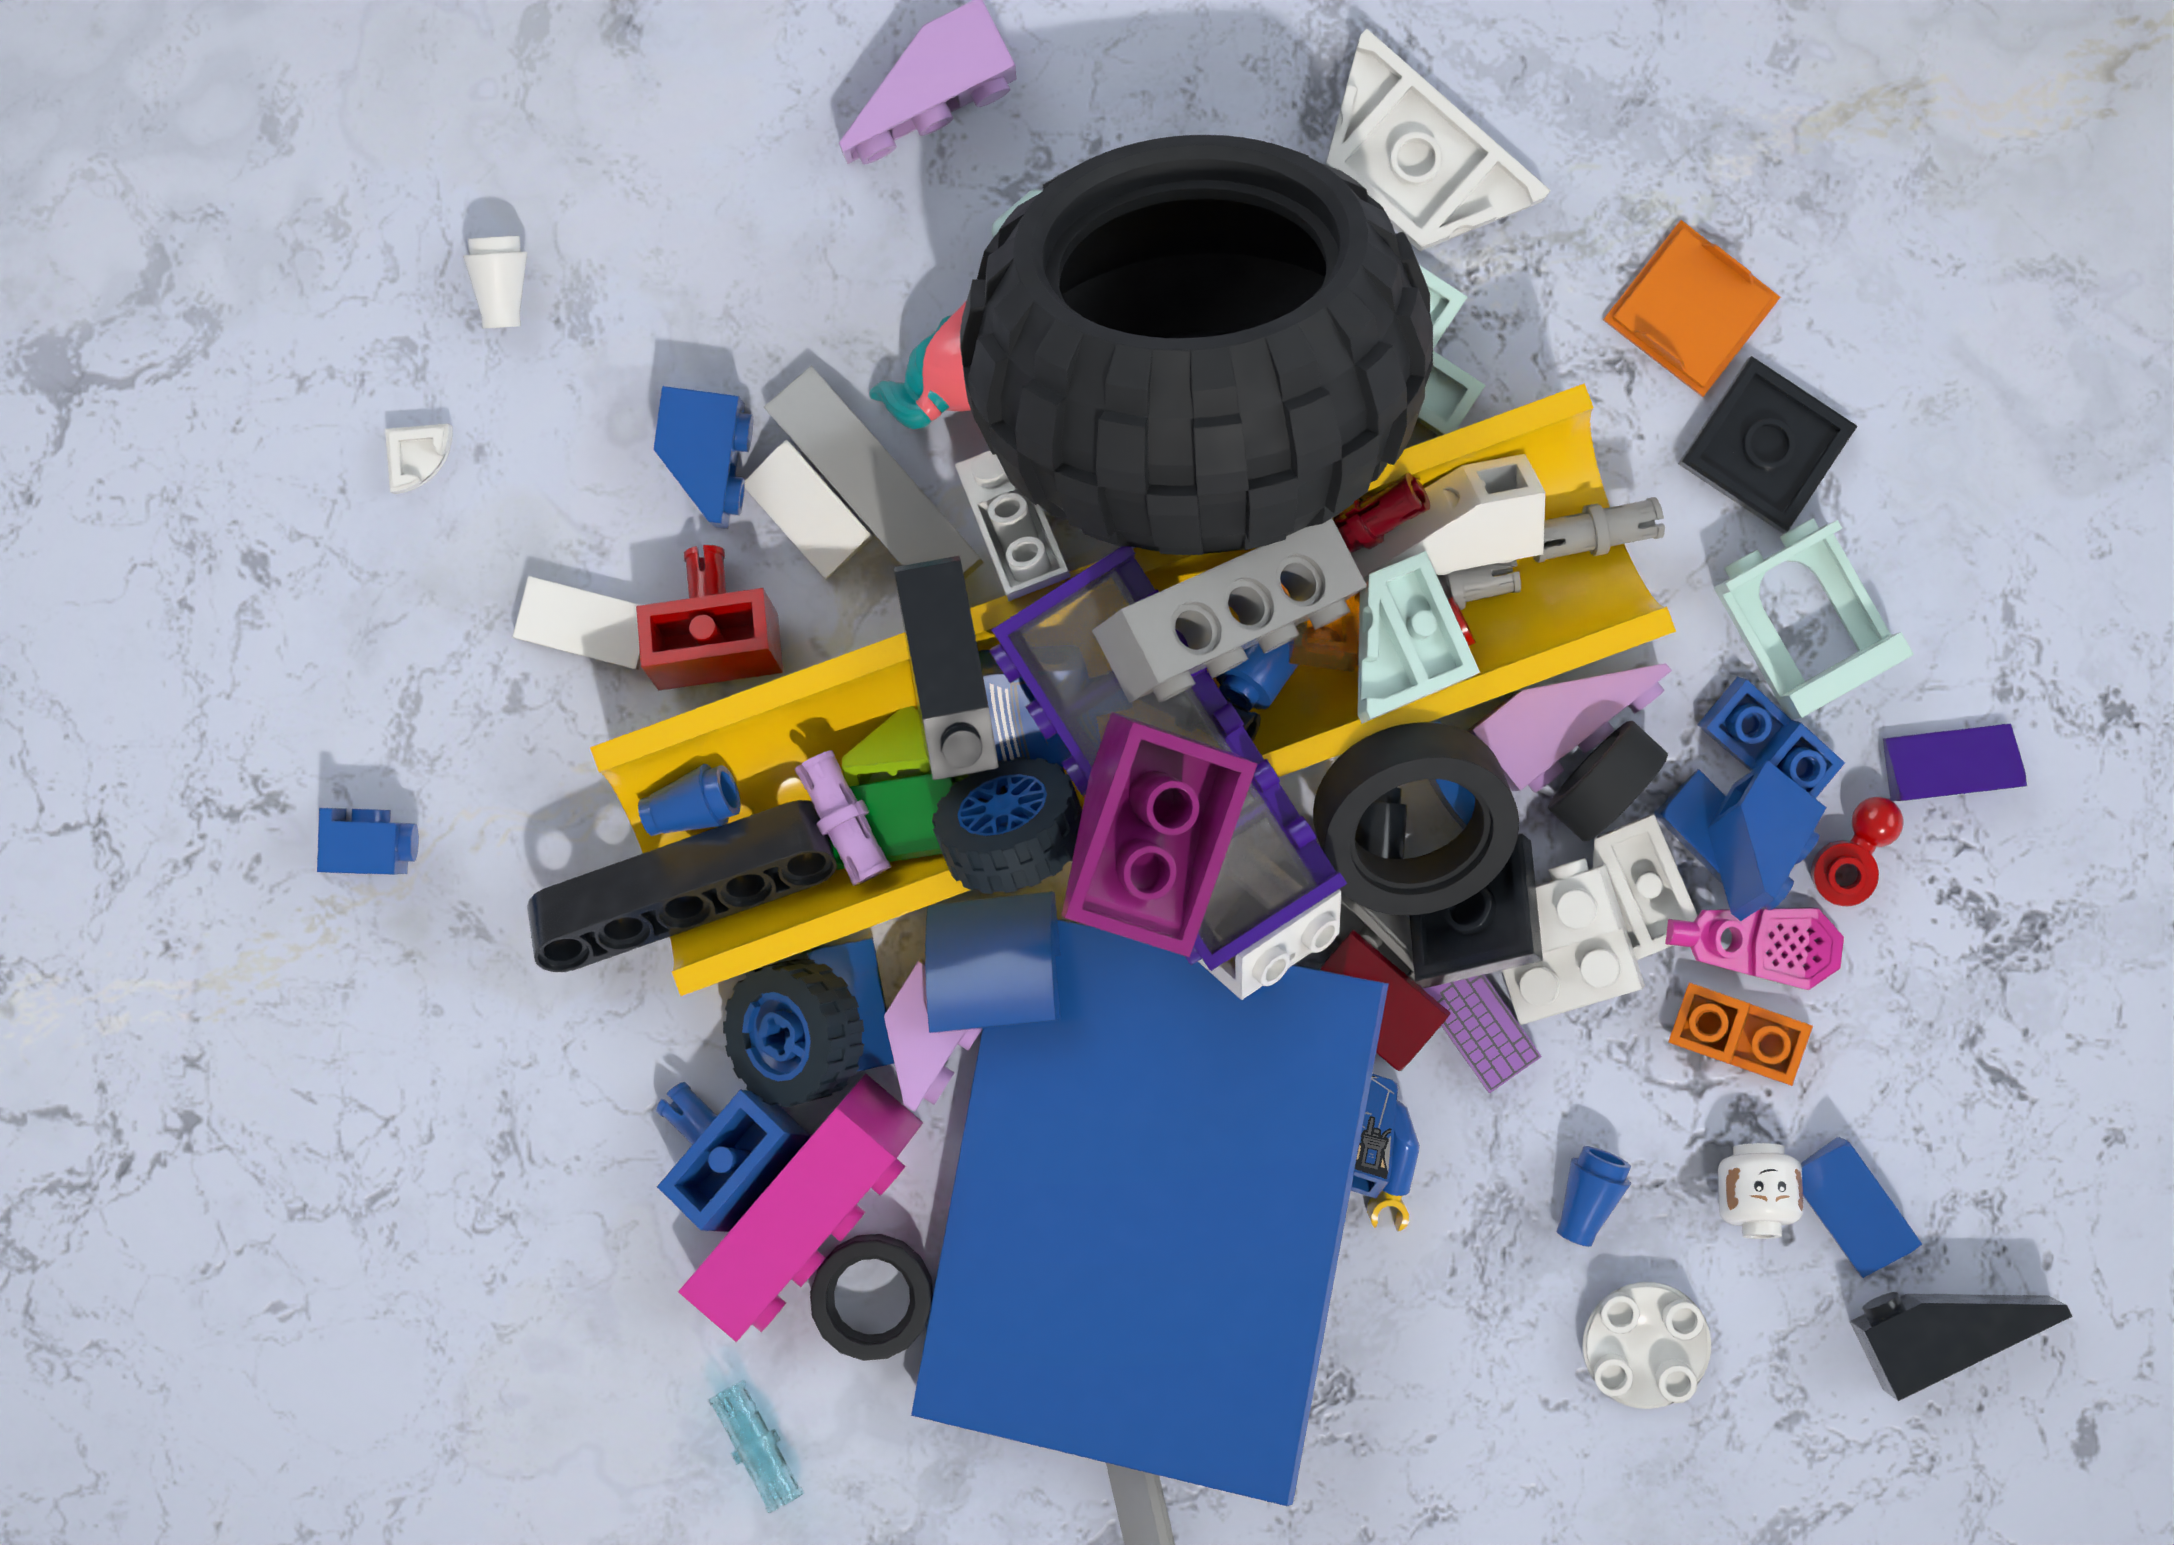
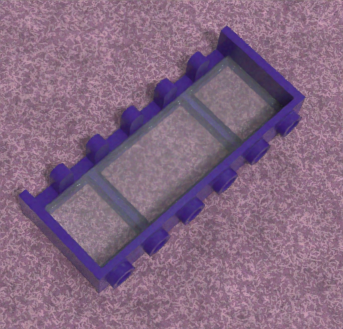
(1273, 855)

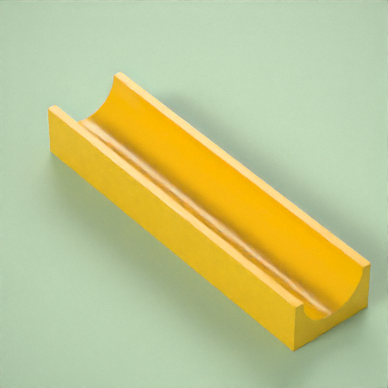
(1562, 619)

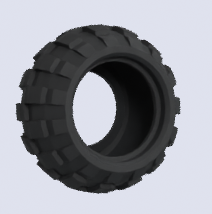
(1197, 344)

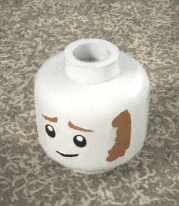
(1760, 1189)

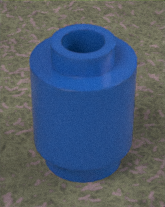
(1257, 679)

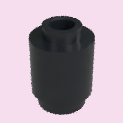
(1384, 826)

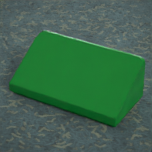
(902, 815)

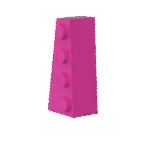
(801, 1209)

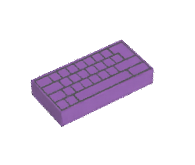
(1484, 1030)

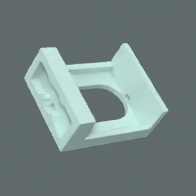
(1825, 558)

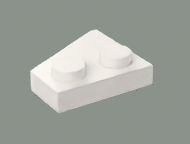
(1644, 882)

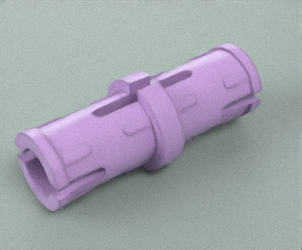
(842, 817)

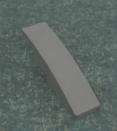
(866, 474)

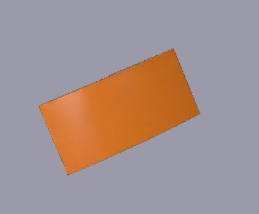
(1740, 1034)

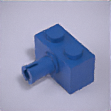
(729, 1155)

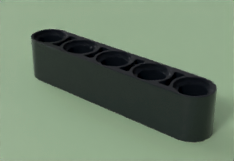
(679, 887)

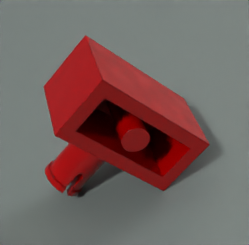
(710, 633)

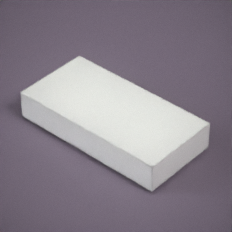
(579, 622)

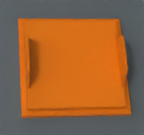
(1692, 308)

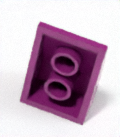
(1154, 833)

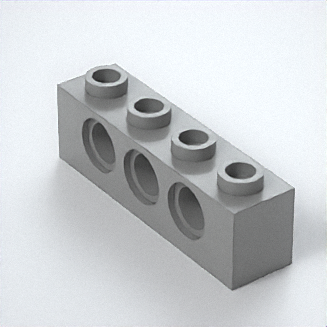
(1143, 637)

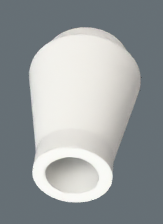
(497, 279)

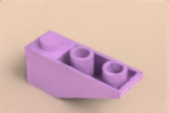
(941, 70)
(1547, 722)

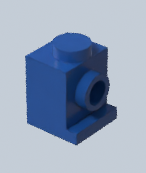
(365, 843)

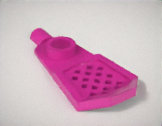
(1751, 943)

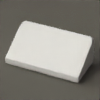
(807, 510)

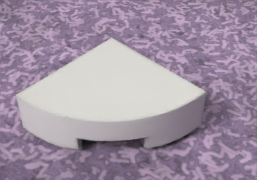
(416, 454)

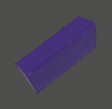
(1953, 762)

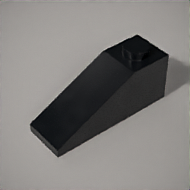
(945, 668)
(1932, 1336)

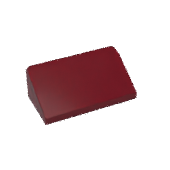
(1409, 1011)

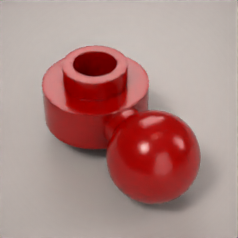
(1874, 824)

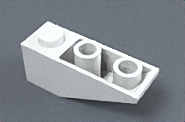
(1474, 520)
(1012, 528)

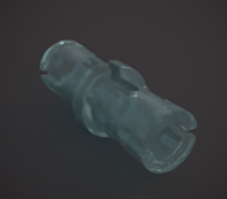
(756, 1446)

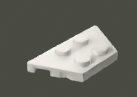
(1422, 153)

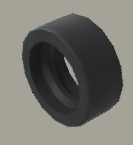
(1608, 781)
(856, 1343)

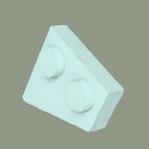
(1407, 639)

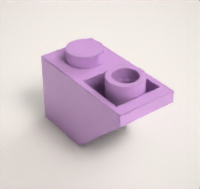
(915, 1051)

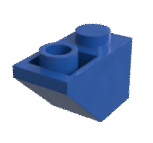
(700, 446)
(1760, 837)

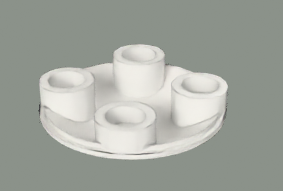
(1647, 1345)

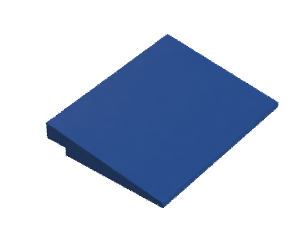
(1153, 1216)

